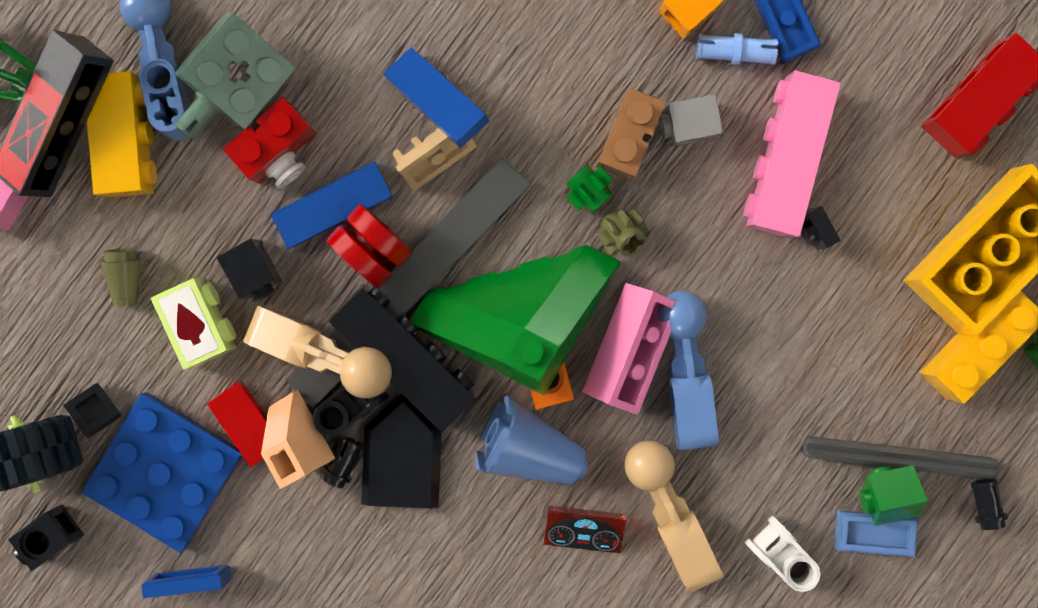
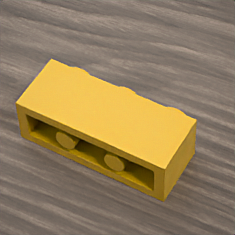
(121, 139)
(971, 360)

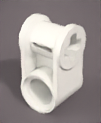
(780, 552)

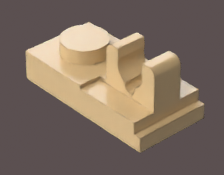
(429, 158)

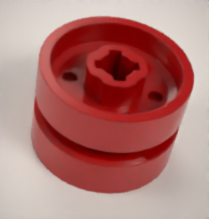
(369, 246)

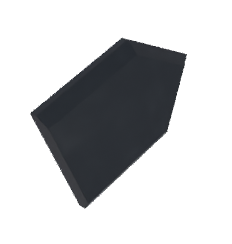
(401, 458)

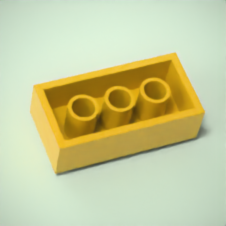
(984, 255)

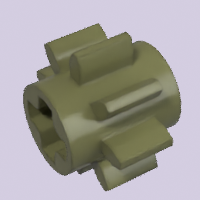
(623, 232)

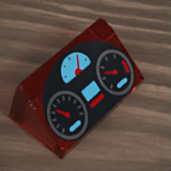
(584, 529)

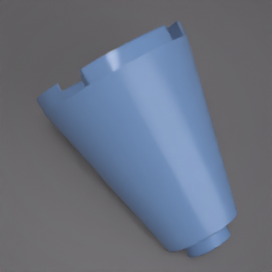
(528, 447)

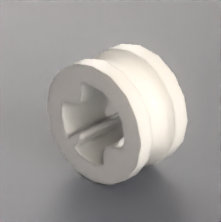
(285, 169)

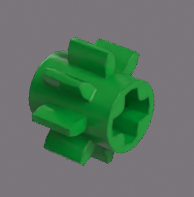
(589, 188)

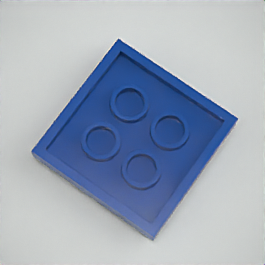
(162, 472)

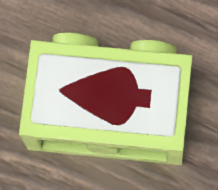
(194, 322)

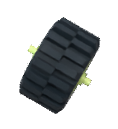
(37, 451)

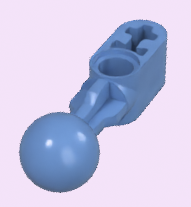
(157, 60)
(689, 383)

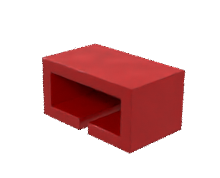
(280, 132)

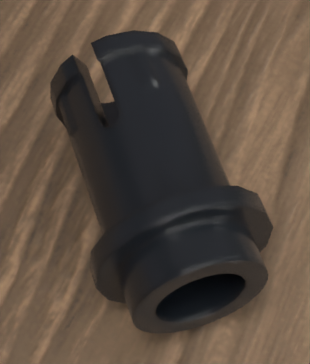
(339, 469)
(988, 504)

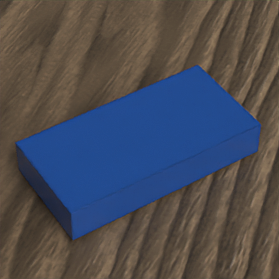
(186, 581)

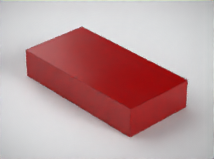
(241, 420)

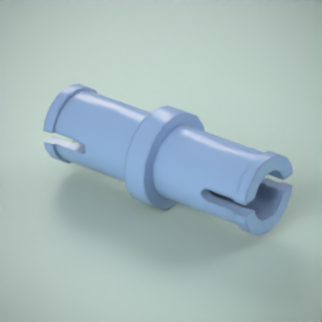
(736, 49)

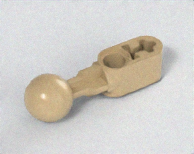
(362, 371)
(651, 468)

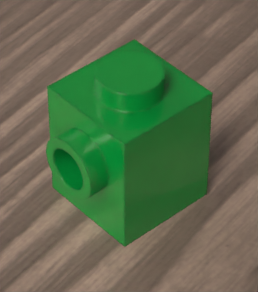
(892, 494)

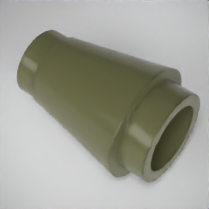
(122, 275)

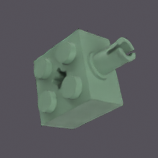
(208, 75)

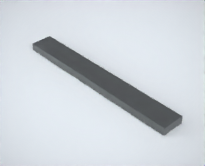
(430, 261)

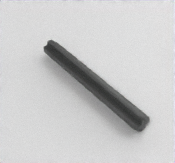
(900, 457)

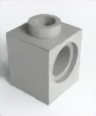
(691, 120)

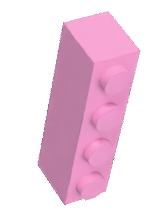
(792, 154)

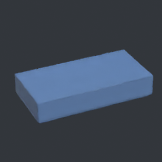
(857, 533)

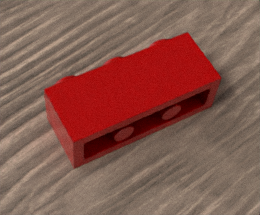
(985, 97)

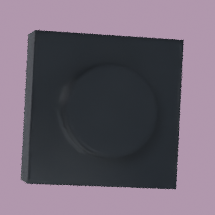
(818, 229)
(92, 410)

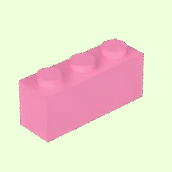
(630, 350)

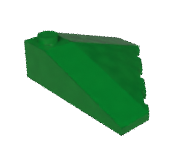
(520, 317)

